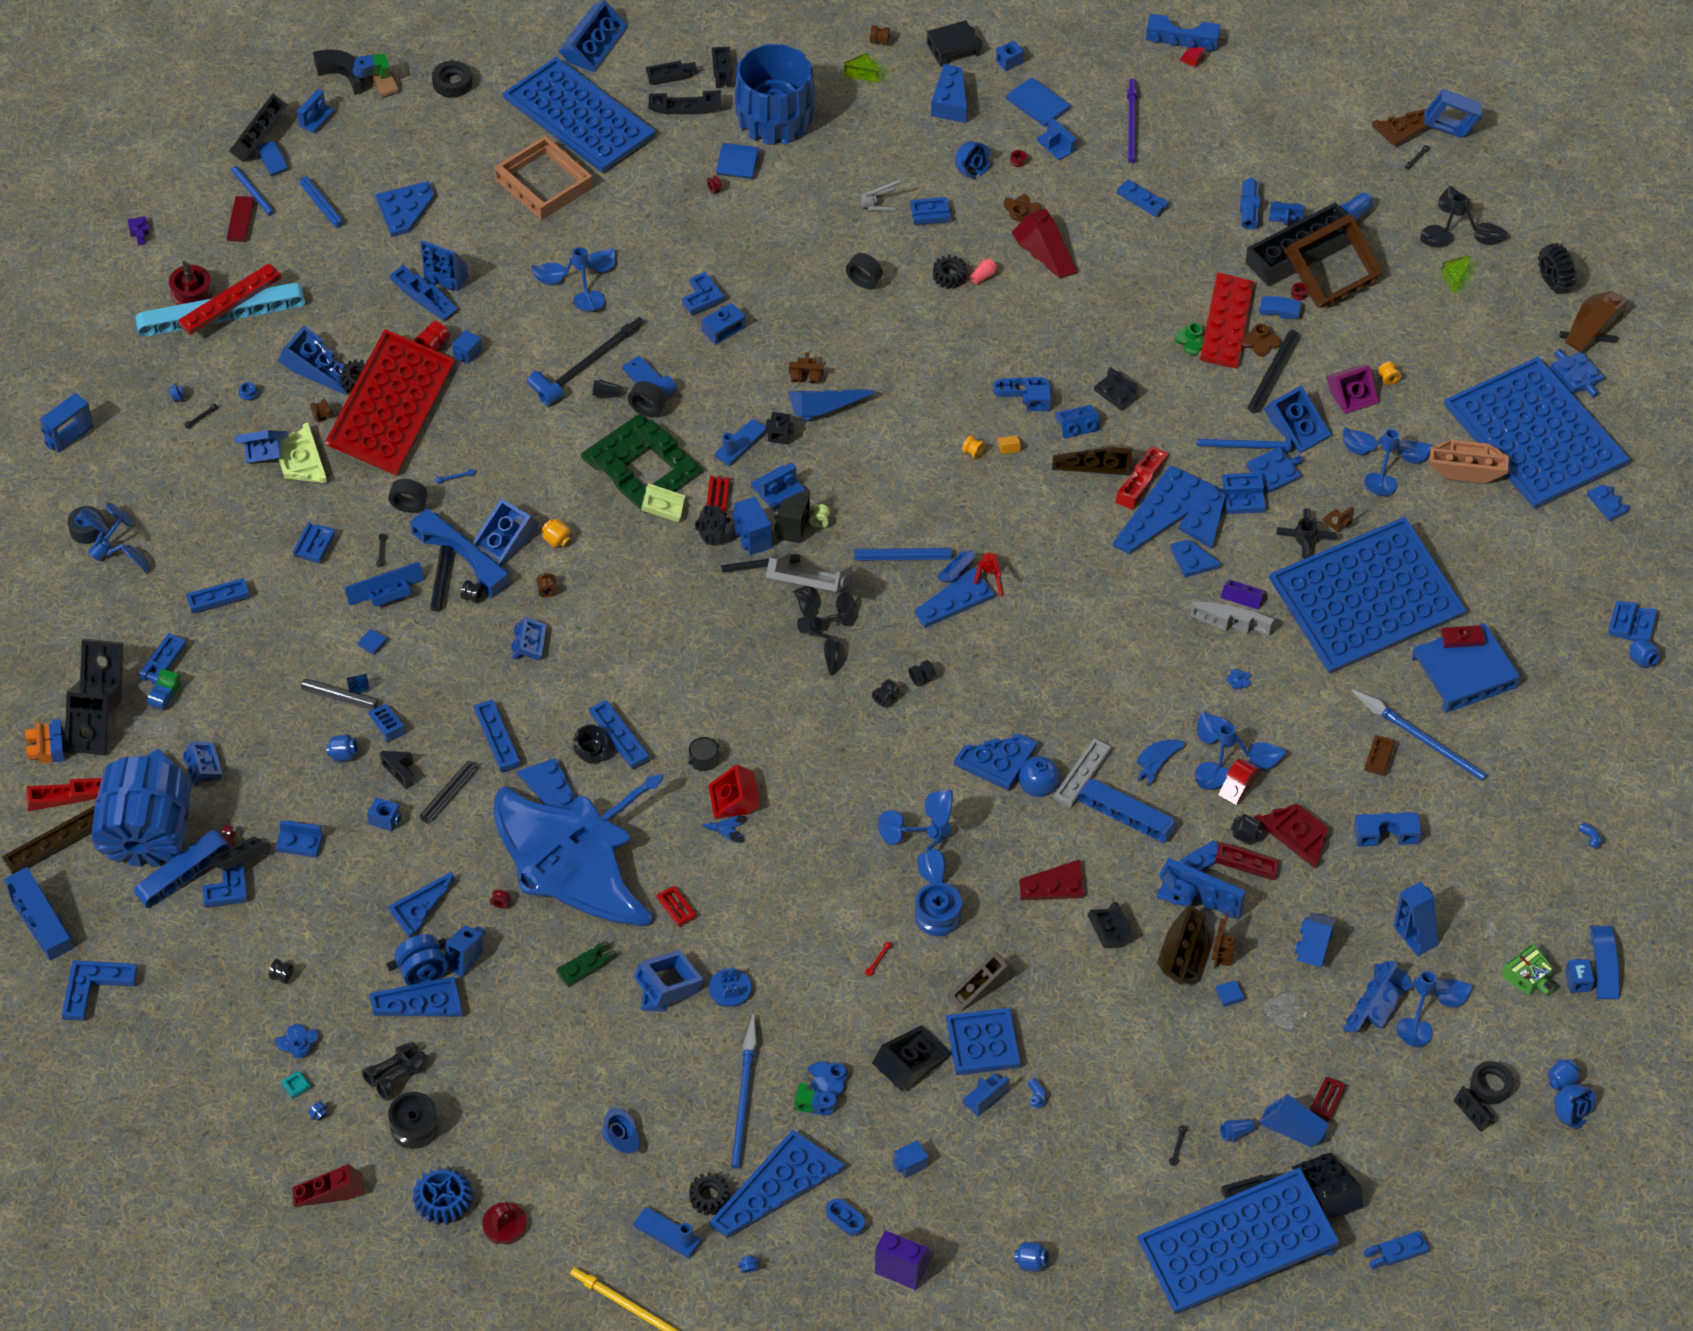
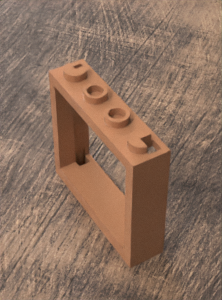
(504, 171)

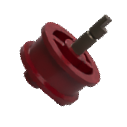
(190, 284)

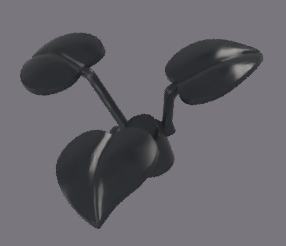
(1457, 204)
(809, 603)

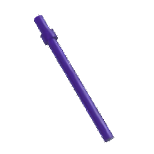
(1132, 95)

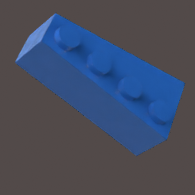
(38, 914)

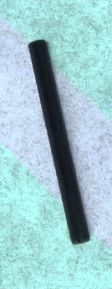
(1273, 371)

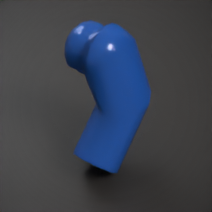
(1039, 1094)

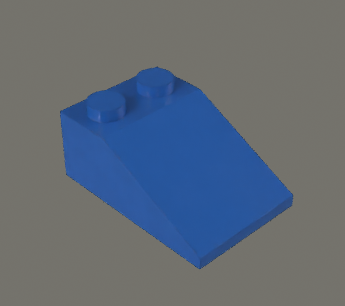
(1297, 419)
(505, 532)

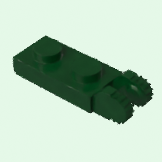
(585, 964)

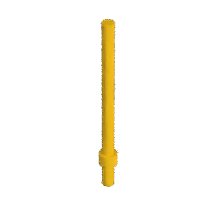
(592, 1282)

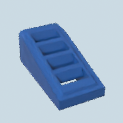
(388, 734)

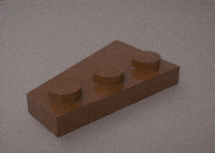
(1402, 128)

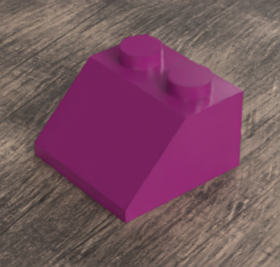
(1353, 388)

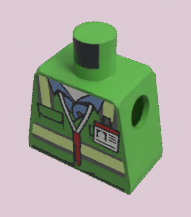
(1529, 972)

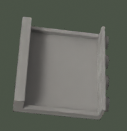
(780, 569)

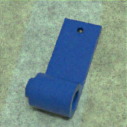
(644, 372)

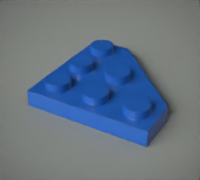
(404, 206)
(997, 759)

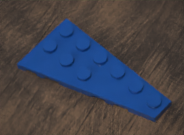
(783, 1176)

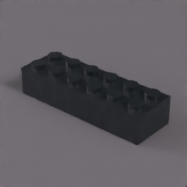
(1269, 258)

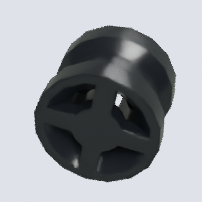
(471, 591)
(281, 971)

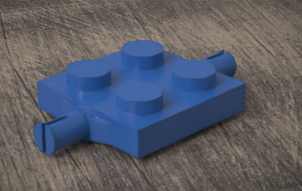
(1577, 372)
(1276, 469)

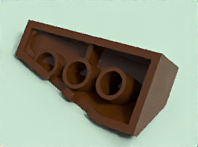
(1594, 318)

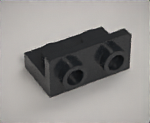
(1117, 389)

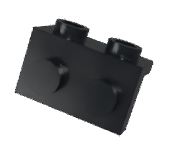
(1111, 926)

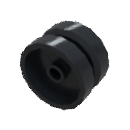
(413, 1120)

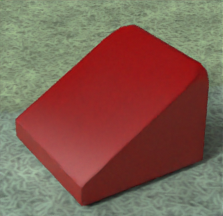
(1193, 56)

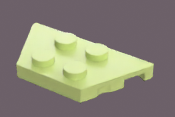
(301, 457)

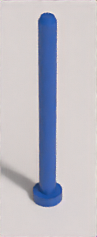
(1245, 443)

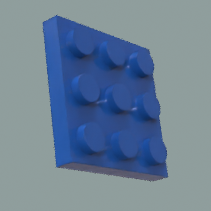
(982, 1041)

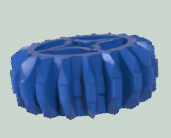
(445, 1202)

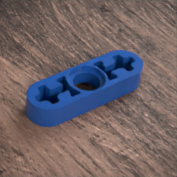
(1014, 392)

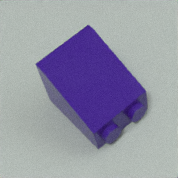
(901, 1260)

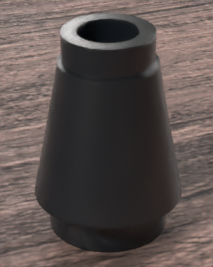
(605, 389)

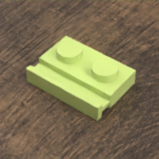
(663, 502)

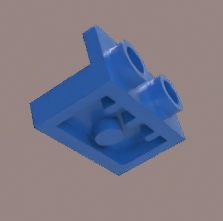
(314, 112)
(1078, 421)
(528, 639)
(202, 762)
(299, 838)

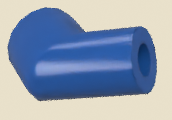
(1593, 833)

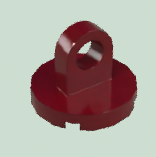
(504, 1223)

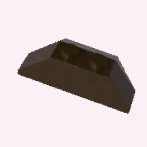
(1185, 947)

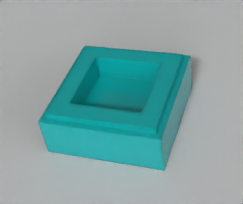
(295, 1085)

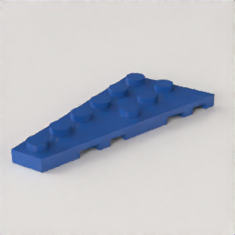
(1162, 508)

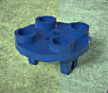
(730, 987)

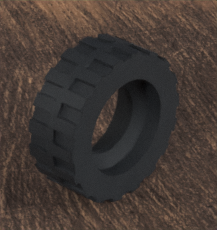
(452, 89)

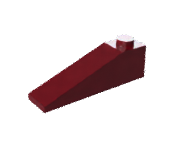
(1043, 240)

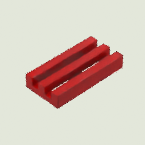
(719, 481)
(684, 919)

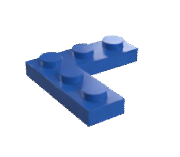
(85, 974)

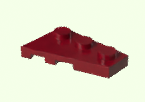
(1054, 883)

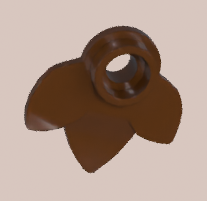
(1020, 207)
(1260, 339)

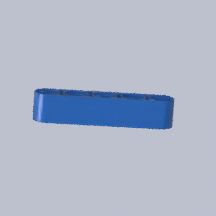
(1126, 809)
(180, 869)

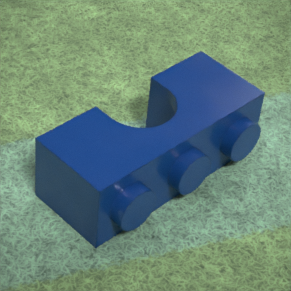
(1403, 825)

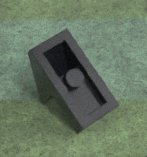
(397, 765)

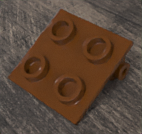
(1223, 945)

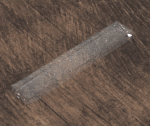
(136, 725)

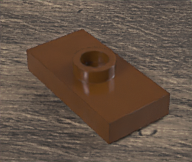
(1379, 755)

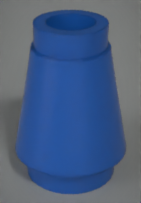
(1235, 1129)

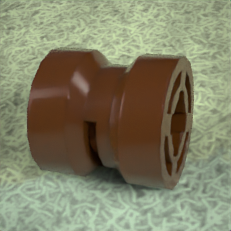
(881, 35)

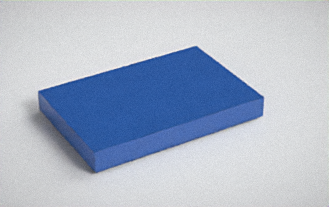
(1038, 101)

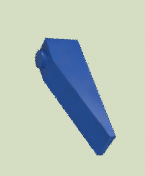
(311, 359)
(816, 403)

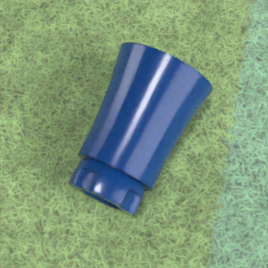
(1358, 205)

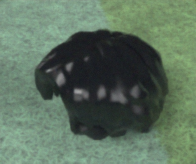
(591, 743)

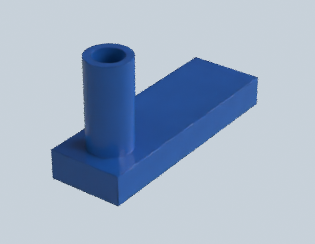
(736, 445)
(668, 1233)

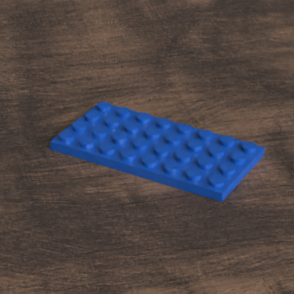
(579, 114)
(1237, 1240)

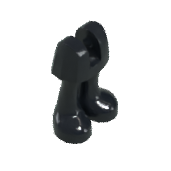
(409, 1062)

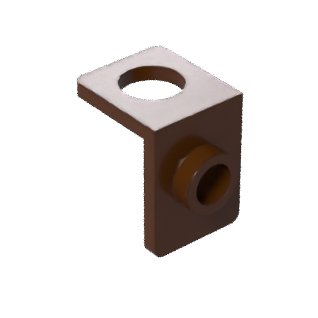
(1344, 519)

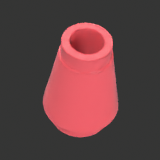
(983, 271)

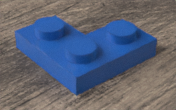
(705, 294)
(230, 891)

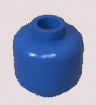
(1644, 653)
(342, 748)
(1563, 1074)
(1031, 1256)

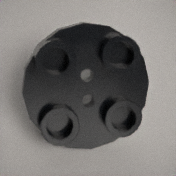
(712, 524)

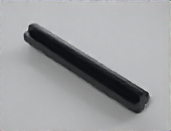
(440, 578)
(339, 694)
(447, 792)

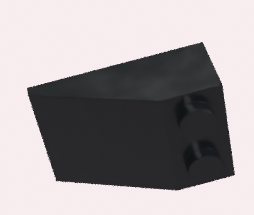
(910, 1057)

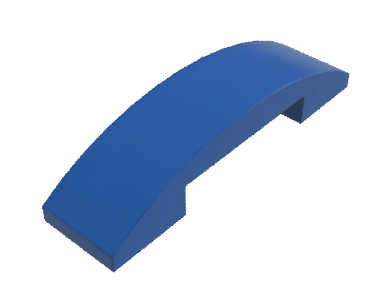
(1605, 962)

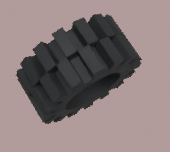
(949, 264)
(348, 370)
(704, 1183)

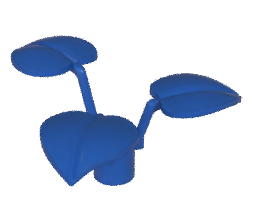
(600, 261)
(1411, 451)
(103, 546)
(1214, 728)
(938, 807)
(1449, 993)

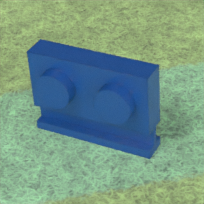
(930, 210)
(314, 542)

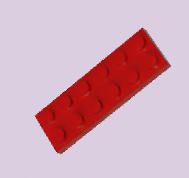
(1226, 320)

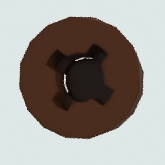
(320, 410)
(547, 585)

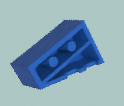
(949, 96)

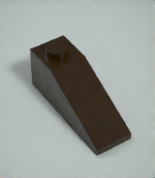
(982, 981)

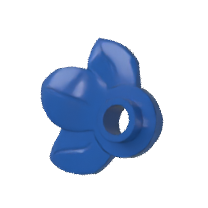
(297, 1040)
(824, 1077)

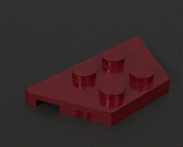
(1297, 831)

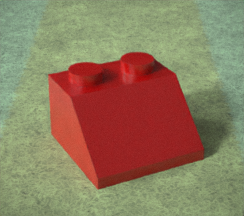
(734, 793)

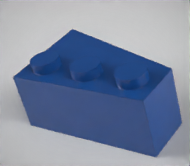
(1417, 919)

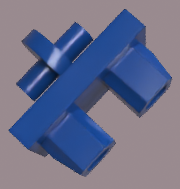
(1286, 212)

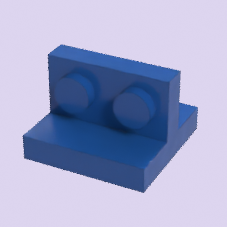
(262, 445)
(777, 485)

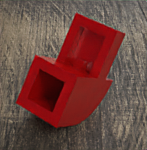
(1238, 778)

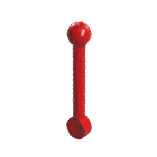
(869, 971)

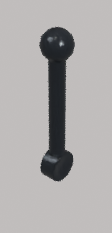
(1425, 148)
(188, 424)
(382, 537)
(1173, 1161)

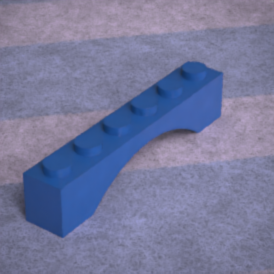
(432, 530)

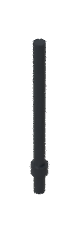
(626, 331)

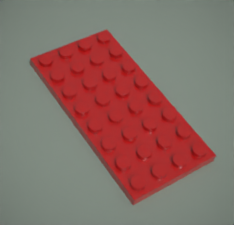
(389, 402)

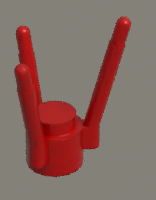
(990, 565)

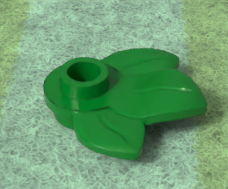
(1191, 337)

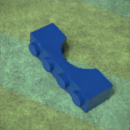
(1163, 31)

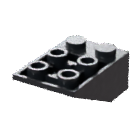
(1332, 1185)

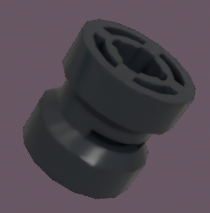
(923, 672)
(885, 693)

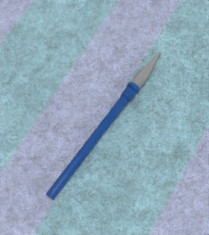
(1379, 708)
(747, 1063)

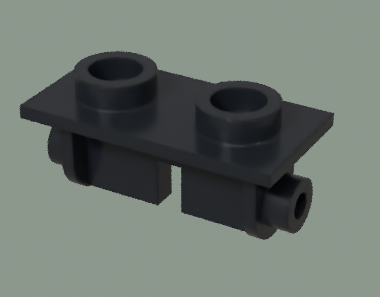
(1472, 1108)

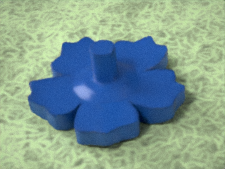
(1238, 679)

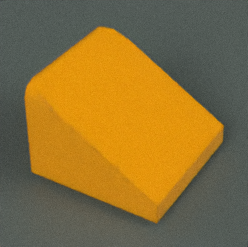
(1009, 444)

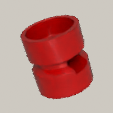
(433, 336)

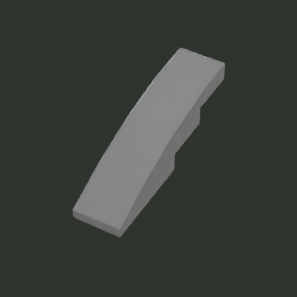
(1225, 615)

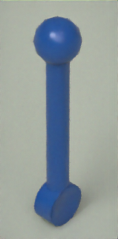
(470, 472)

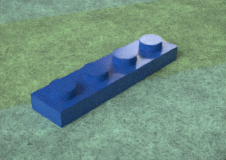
(619, 734)
(496, 735)

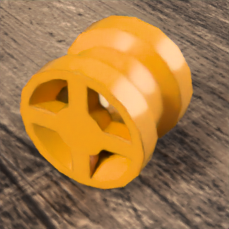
(1389, 373)
(973, 447)

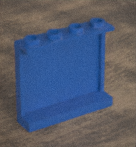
(1468, 672)

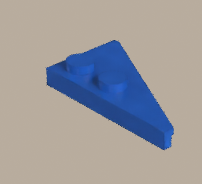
(415, 908)

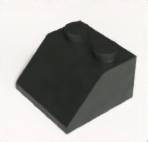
(793, 517)

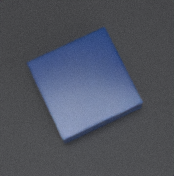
(372, 641)
(1229, 993)

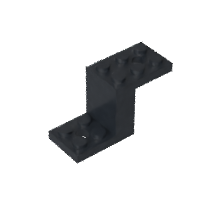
(94, 697)

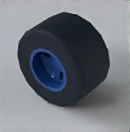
(80, 530)

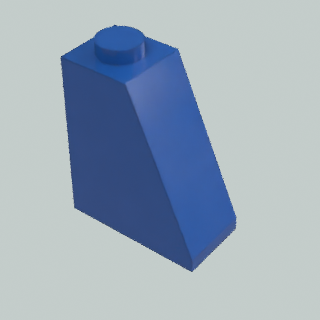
(1294, 1121)

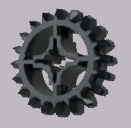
(1557, 268)

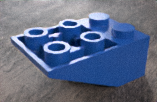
(443, 266)

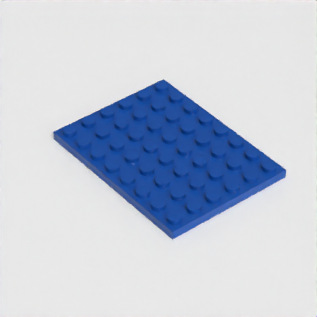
(1541, 429)
(1367, 594)

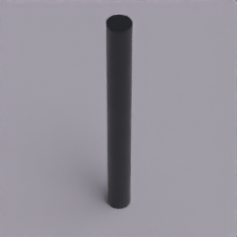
(753, 564)

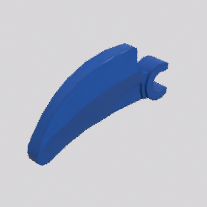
(1155, 756)

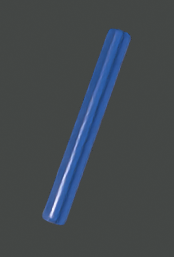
(903, 554)

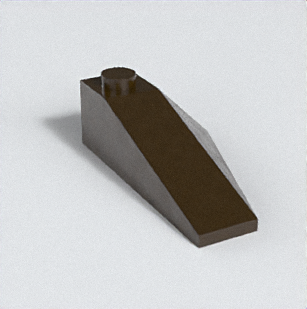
(1103, 460)

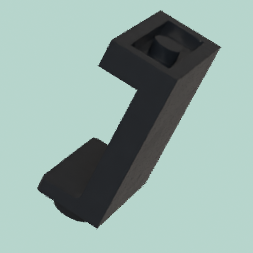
(953, 41)

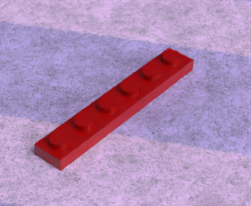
(229, 299)

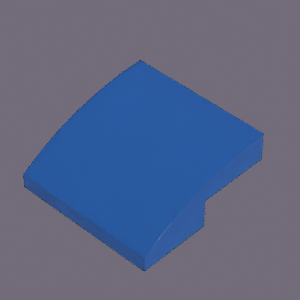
(737, 160)
(1243, 493)
(1632, 622)

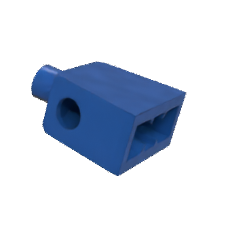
(464, 949)

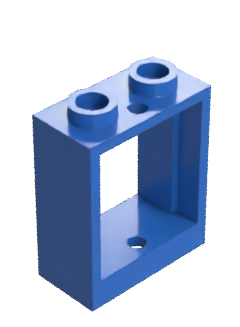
(1435, 118)
(72, 407)
(656, 989)

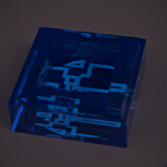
(358, 684)

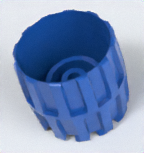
(774, 93)
(141, 811)

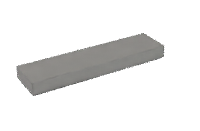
(1082, 772)

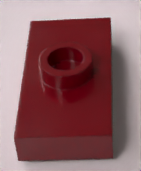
(1462, 636)

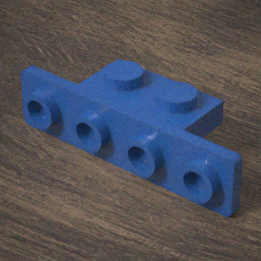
(385, 586)
(1377, 1000)

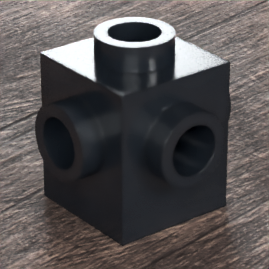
(779, 427)

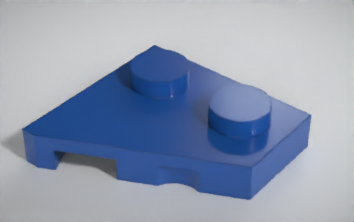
(1192, 559)

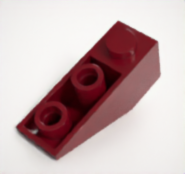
(332, 1186)

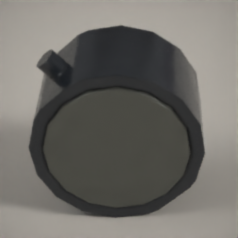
(703, 754)

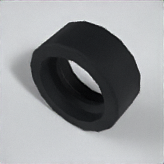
(870, 264)
(650, 391)
(409, 487)
(1493, 1068)

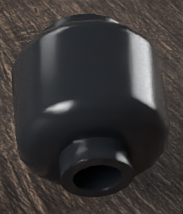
(1246, 829)

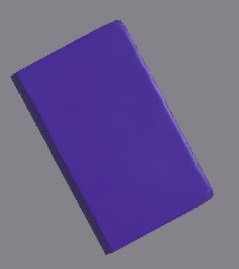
(1243, 594)

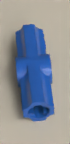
(1249, 203)

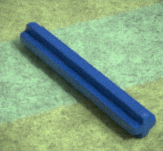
(321, 202)

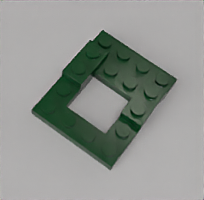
(629, 443)

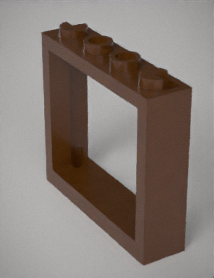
(1358, 243)

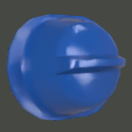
(620, 1131)

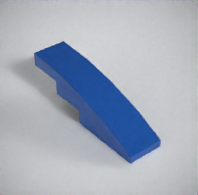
(423, 293)

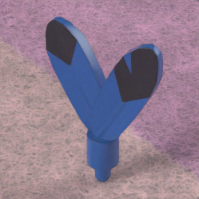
(725, 828)

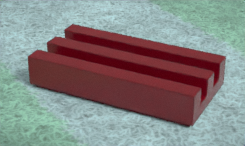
(1320, 1113)

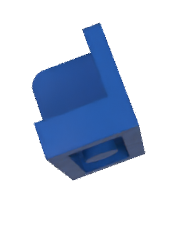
(1058, 140)
(986, 1093)

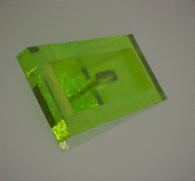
(862, 68)
(1454, 272)

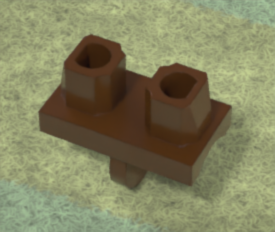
(807, 367)

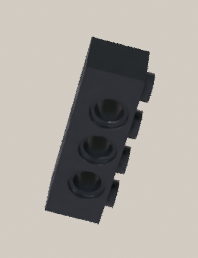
(258, 127)

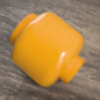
(556, 533)

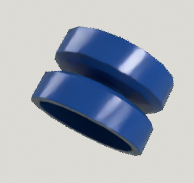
(938, 909)
(420, 959)

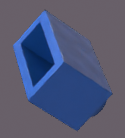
(723, 323)

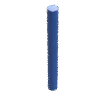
(252, 190)

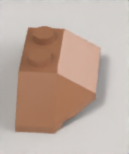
(1468, 461)

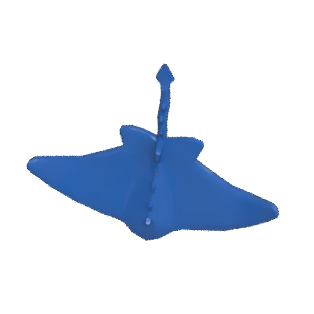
(571, 853)

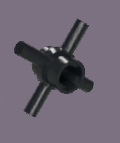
(1306, 533)

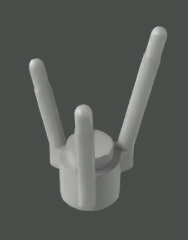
(869, 198)

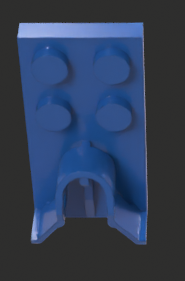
(1198, 886)

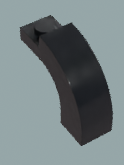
(337, 62)

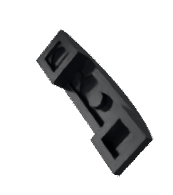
(684, 105)

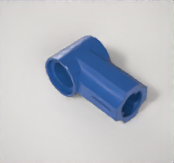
(547, 391)

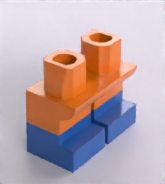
(49, 742)

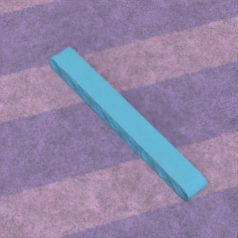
(266, 301)

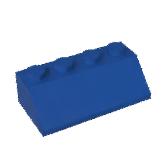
(593, 37)

